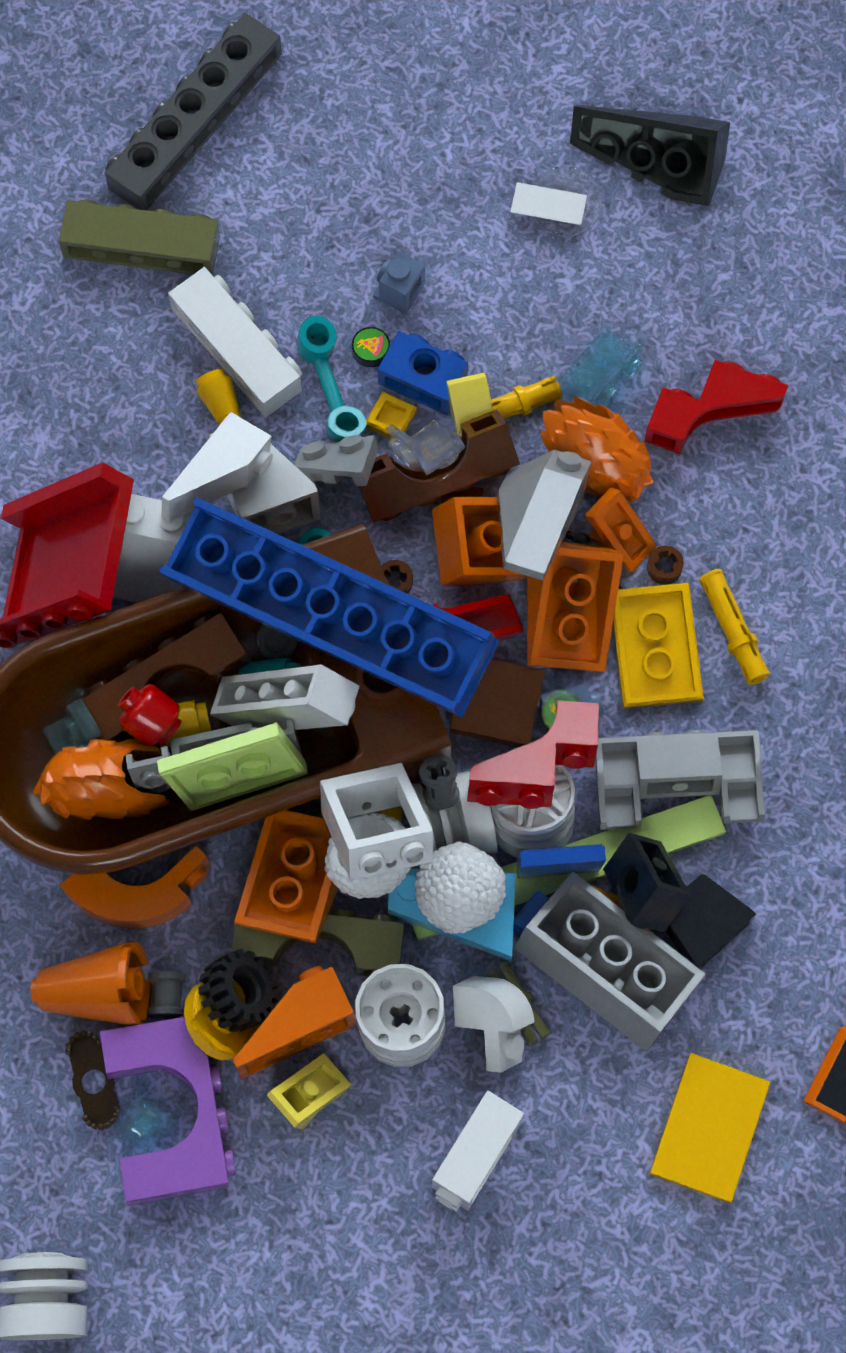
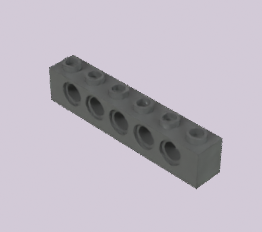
(192, 130)

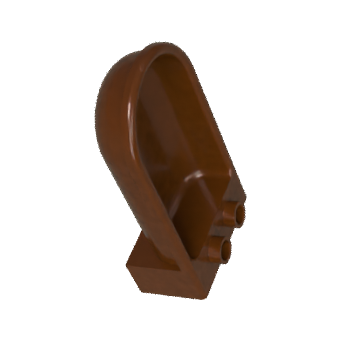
(62, 666)

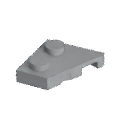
(349, 458)

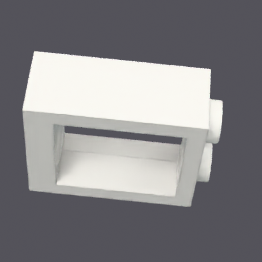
(368, 793)
(476, 1152)

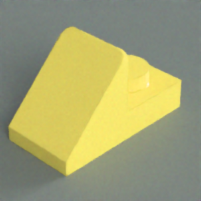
(309, 1091)

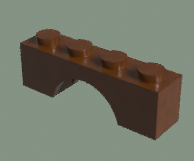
(398, 488)
(207, 649)

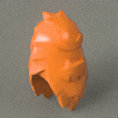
(604, 439)
(92, 781)

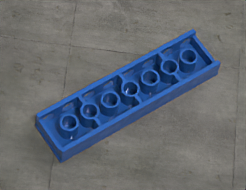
(331, 607)

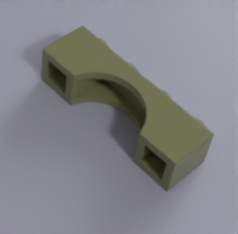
(368, 942)

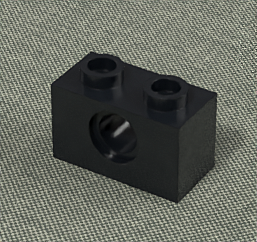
(646, 882)

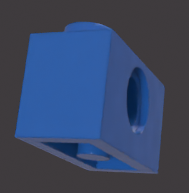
(410, 353)

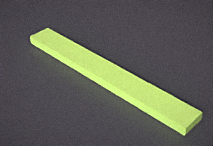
(674, 827)

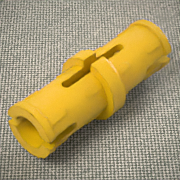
(526, 398)

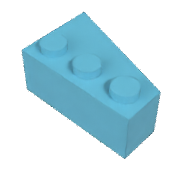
(493, 937)

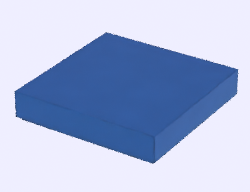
(560, 861)

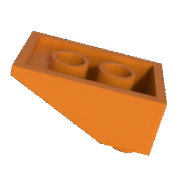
(470, 542)
(573, 608)
(287, 879)
(304, 1017)

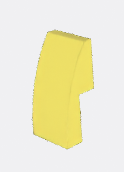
(468, 398)

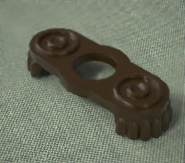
(86, 1055)

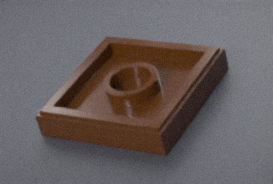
(502, 705)

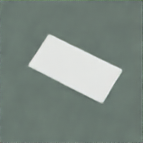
(548, 203)

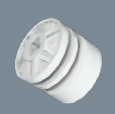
(463, 822)
(541, 827)
(394, 992)
(41, 1297)

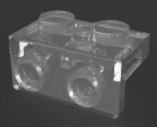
(426, 449)

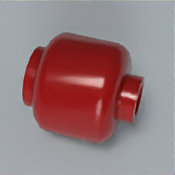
(149, 715)

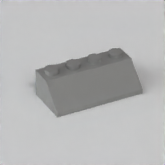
(608, 961)

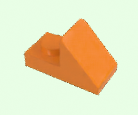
(619, 529)

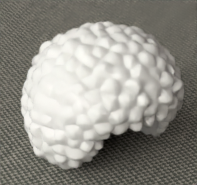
(372, 886)
(460, 888)

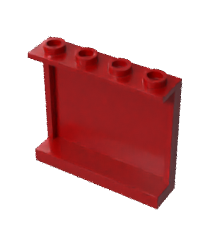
(65, 553)

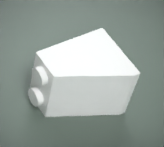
(278, 498)
(145, 548)

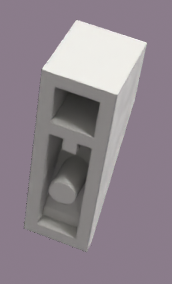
(220, 467)

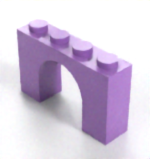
(197, 1161)

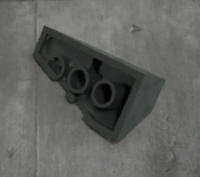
(668, 149)

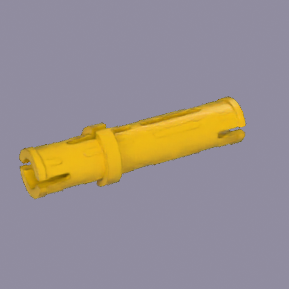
(740, 639)

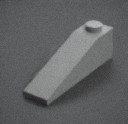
(539, 508)

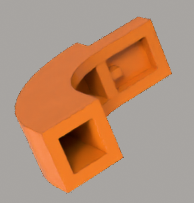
(138, 905)

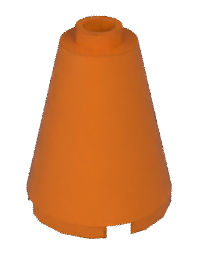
(97, 986)

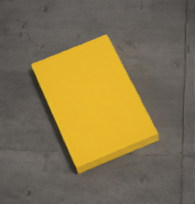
(656, 646)
(710, 1128)

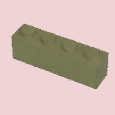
(139, 237)

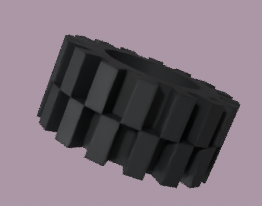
(223, 998)

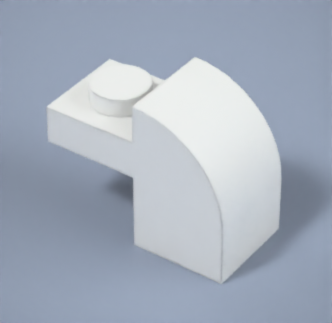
(499, 1011)

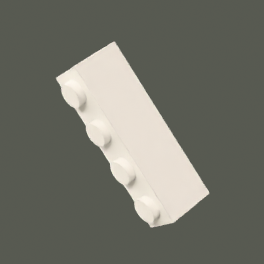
(235, 341)
(305, 694)

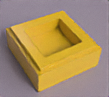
(390, 411)

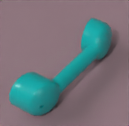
(342, 420)

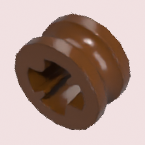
(671, 553)
(405, 573)

